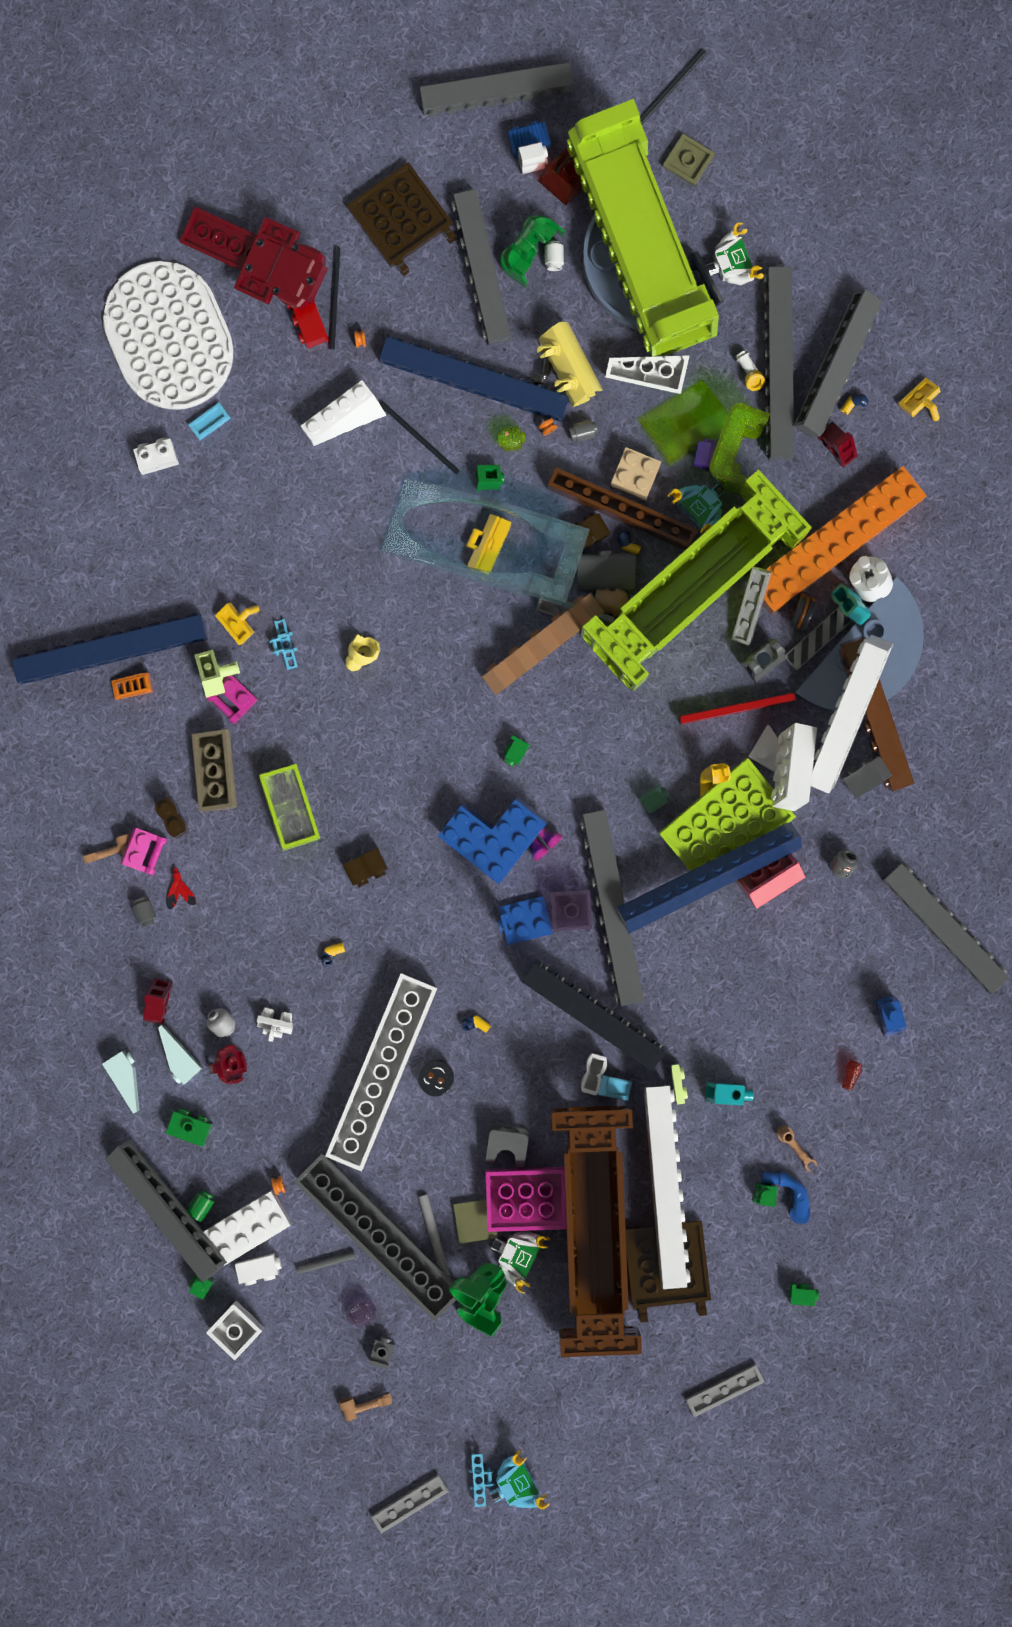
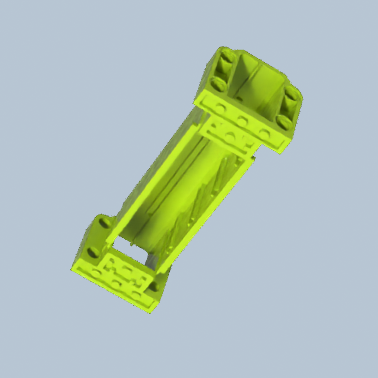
(636, 225)
(695, 580)

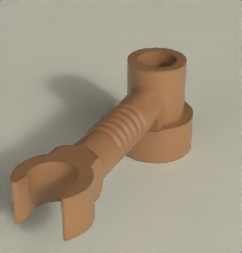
(121, 841)
(781, 1133)
(350, 1408)

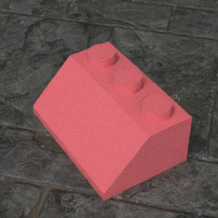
(771, 880)

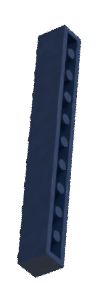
(474, 379)
(109, 649)
(709, 877)

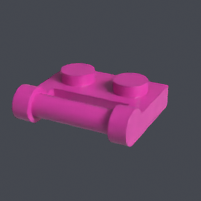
(237, 695)
(137, 849)

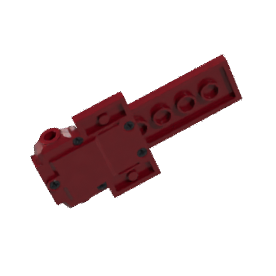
(267, 261)

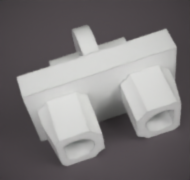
(275, 1027)

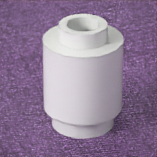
(554, 256)

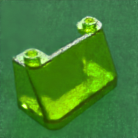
(740, 423)

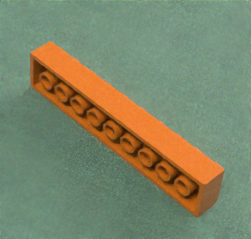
(841, 537)

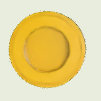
(754, 380)

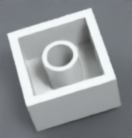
(235, 1330)

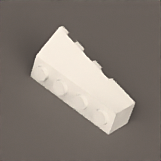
(655, 372)
(344, 414)

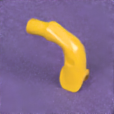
(712, 775)

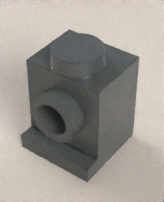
(378, 1360)

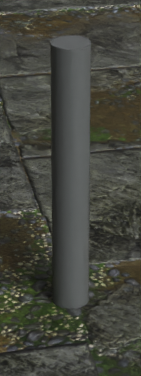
(326, 1262)

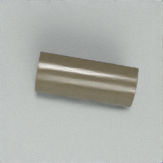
(214, 770)

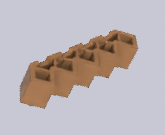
(542, 643)

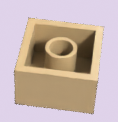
(635, 474)

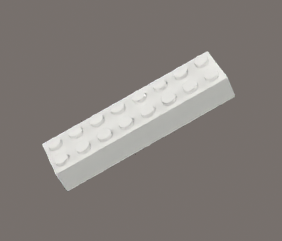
(850, 712)

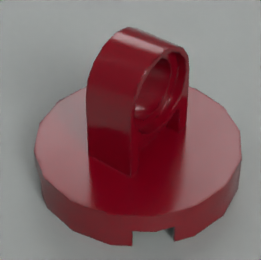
(229, 1065)

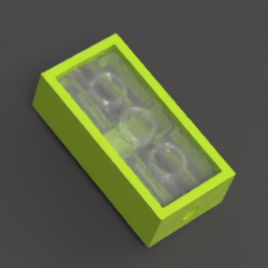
(289, 807)

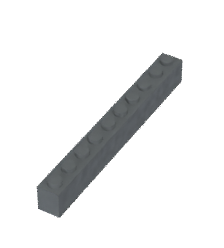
(780, 363)
(609, 897)

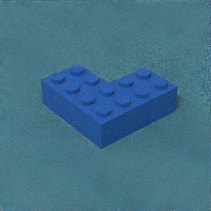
(494, 847)

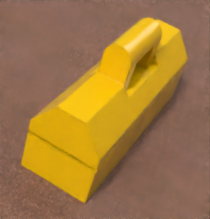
(491, 543)

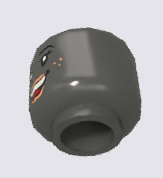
(844, 863)

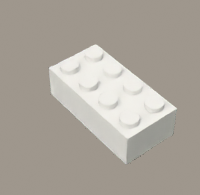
(794, 767)
(249, 1226)

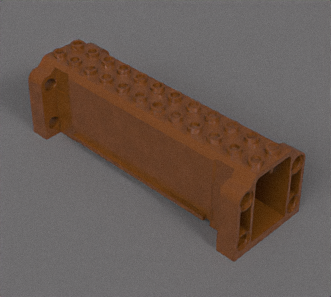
(596, 1232)

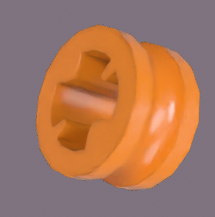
(360, 338)
(547, 427)
(278, 1185)

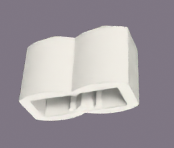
(532, 157)
(595, 1068)

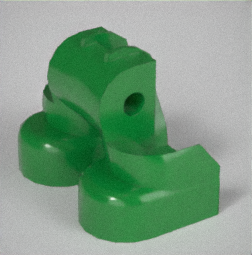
(518, 257)
(480, 1297)

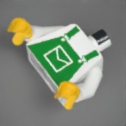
(733, 260)
(518, 1256)

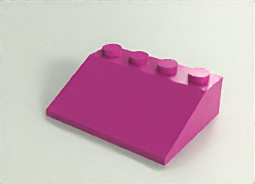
(526, 1199)

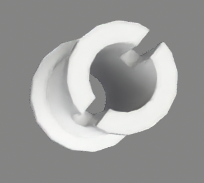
(746, 362)

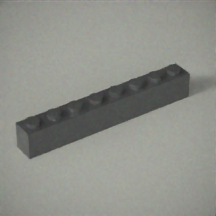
(496, 89)
(482, 267)
(837, 363)
(945, 928)
(166, 1211)

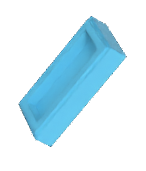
(209, 421)
(615, 1087)

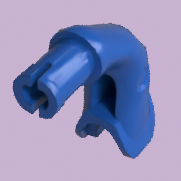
(800, 1209)

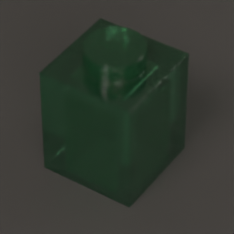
(654, 799)

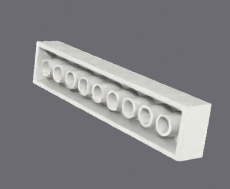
(381, 1072)
(665, 1187)

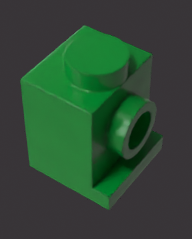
(488, 477)
(515, 751)
(765, 1194)
(200, 1288)
(803, 1294)

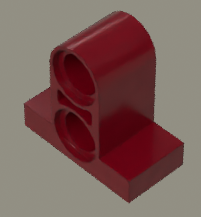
(839, 444)
(157, 1001)

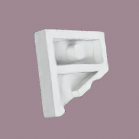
(766, 749)

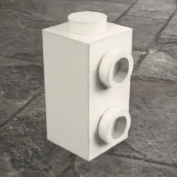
(258, 1268)

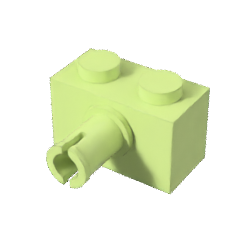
(213, 674)

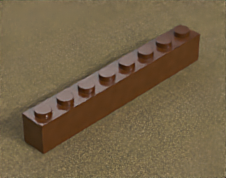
(621, 509)
(880, 726)

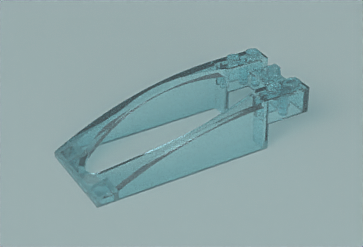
(555, 590)

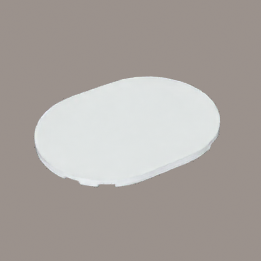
(168, 335)

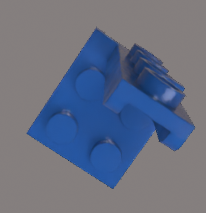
(524, 920)

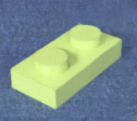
(679, 1091)

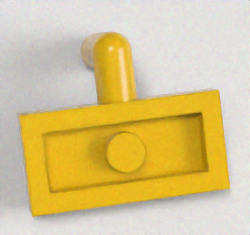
(921, 397)
(235, 622)

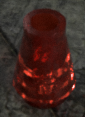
(851, 1074)

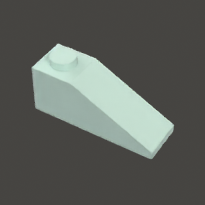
(180, 1061)
(124, 1077)

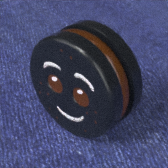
(803, 612)
(436, 1078)

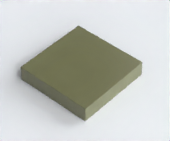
(688, 160)
(472, 1221)

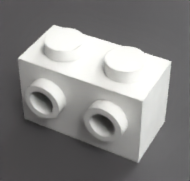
(155, 456)

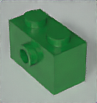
(189, 1127)

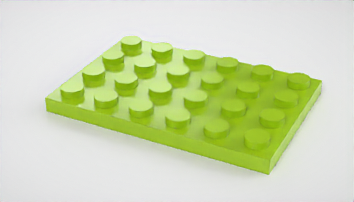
(725, 818)

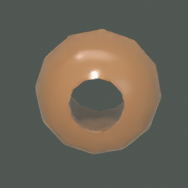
(611, 600)

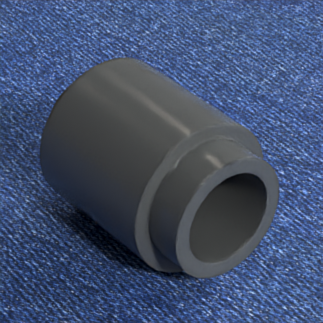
(582, 431)
(144, 912)

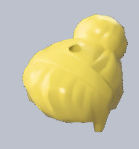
(359, 645)

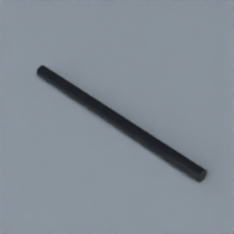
(671, 88)
(334, 299)
(423, 441)

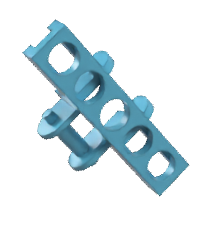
(290, 649)
(474, 1470)

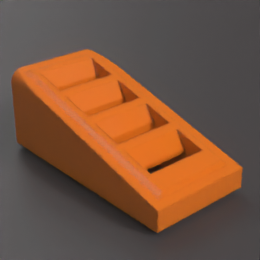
(147, 682)

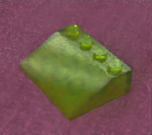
(684, 422)

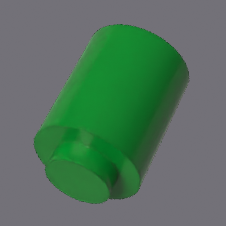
(200, 1205)

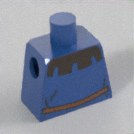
(890, 1015)

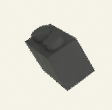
(867, 777)

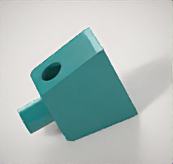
(722, 1093)

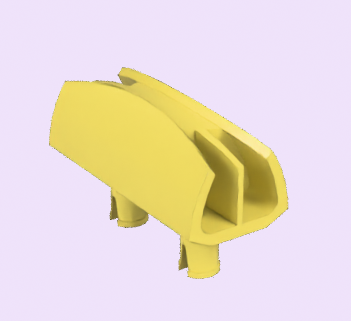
(570, 363)

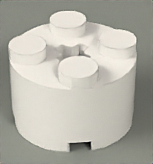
(871, 578)

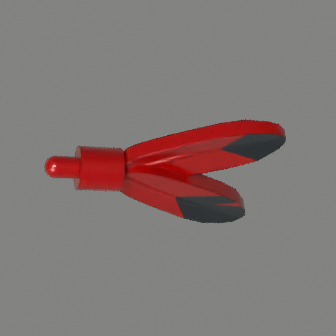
(177, 888)

